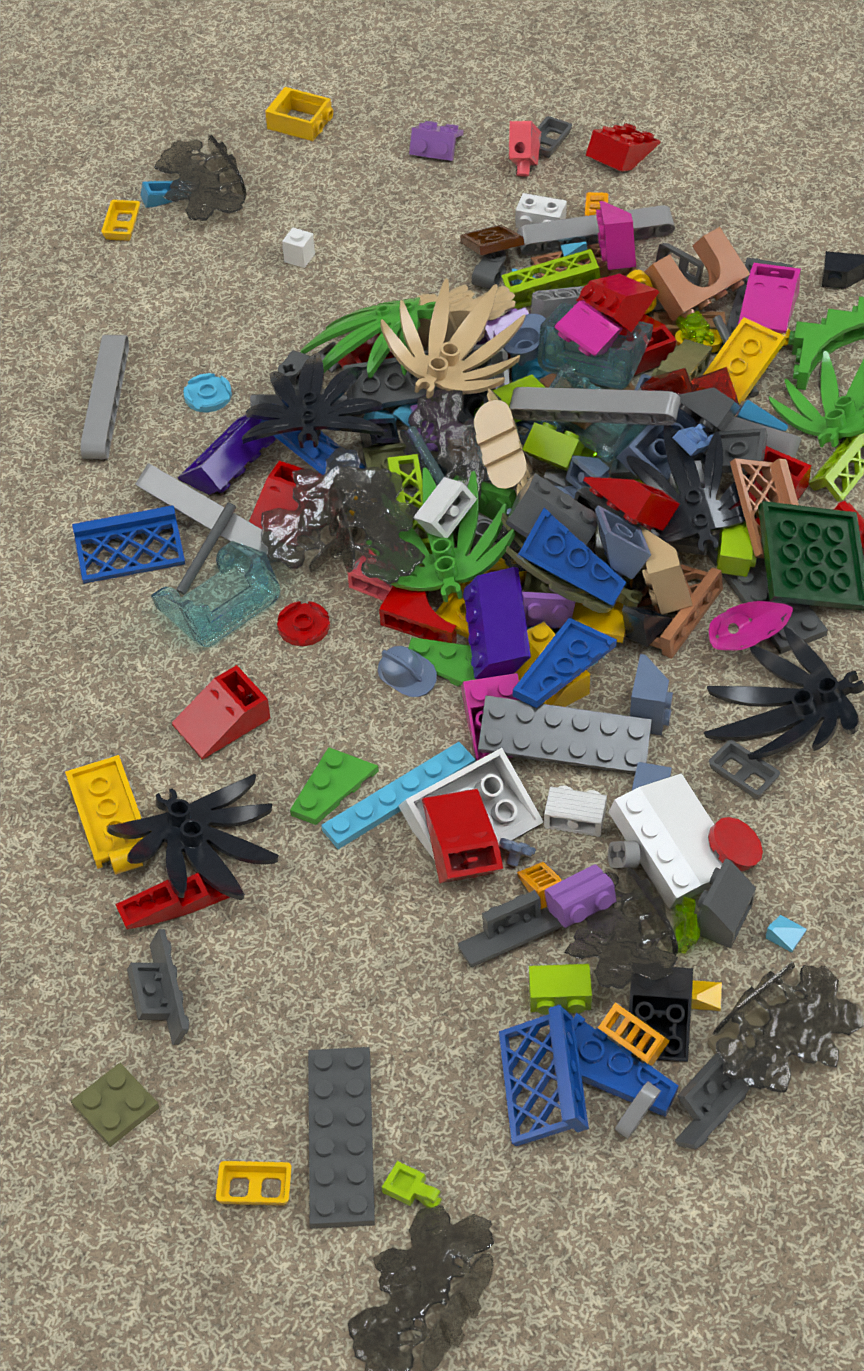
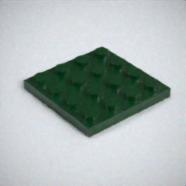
(812, 555)

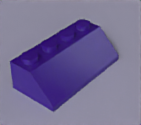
(225, 458)
(496, 623)

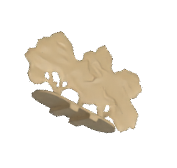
(460, 306)
(501, 445)

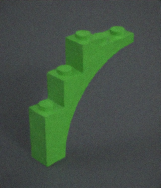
(812, 339)

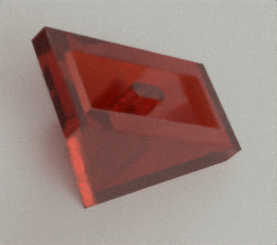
(718, 379)
(673, 381)

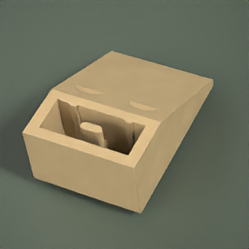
(665, 575)

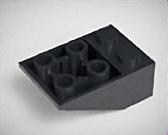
(665, 1008)

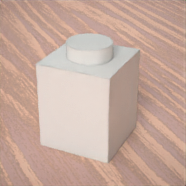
(298, 247)

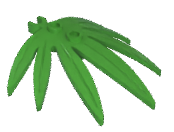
(366, 325)
(842, 414)
(448, 564)

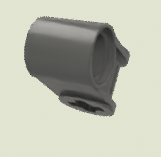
(489, 270)
(293, 365)

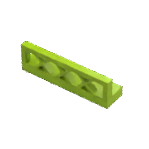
(574, 276)
(393, 465)
(837, 467)

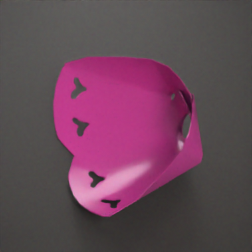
(764, 616)

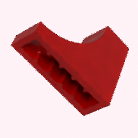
(411, 614)

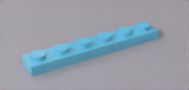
(385, 802)

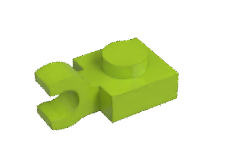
(407, 1184)

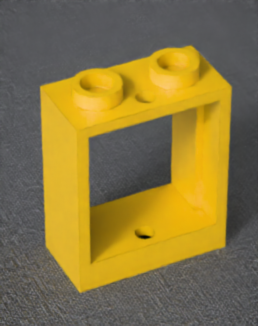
(292, 99)

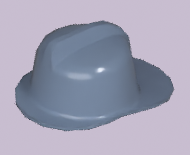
(526, 339)
(407, 671)

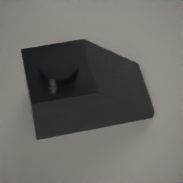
(842, 269)

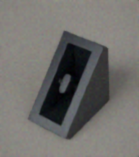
(390, 434)
(644, 624)

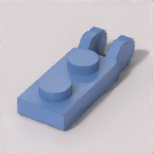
(693, 439)

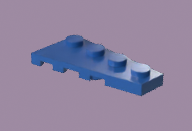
(565, 556)
(562, 660)
(616, 1070)

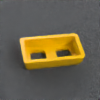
(110, 223)
(256, 1173)

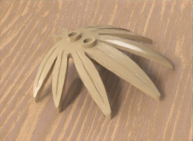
(444, 362)

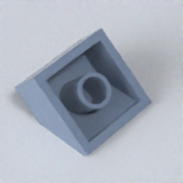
(622, 543)
(651, 695)

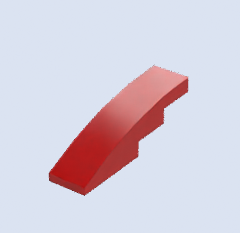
(163, 904)

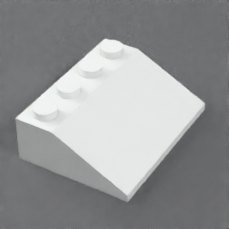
(500, 790)
(671, 836)

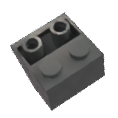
(712, 406)
(725, 904)

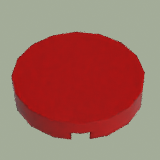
(304, 630)
(736, 843)

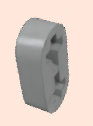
(624, 854)
(637, 1110)

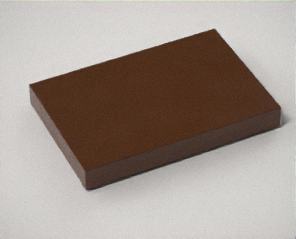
(491, 239)

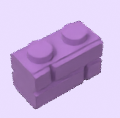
(580, 896)

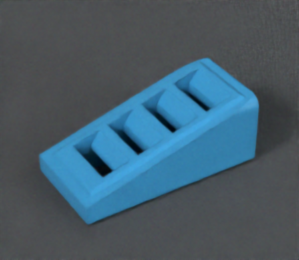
(153, 193)
(753, 413)

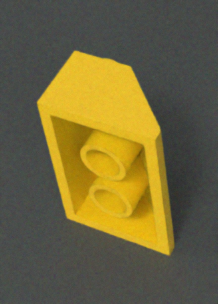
(539, 638)

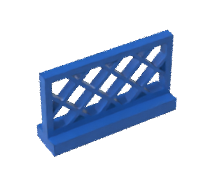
(313, 456)
(103, 530)
(568, 1077)

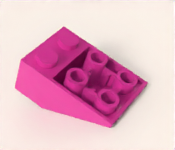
(616, 236)
(771, 296)
(588, 329)
(474, 698)

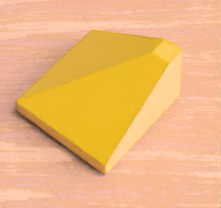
(706, 995)

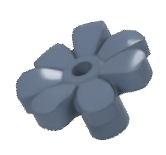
(516, 850)

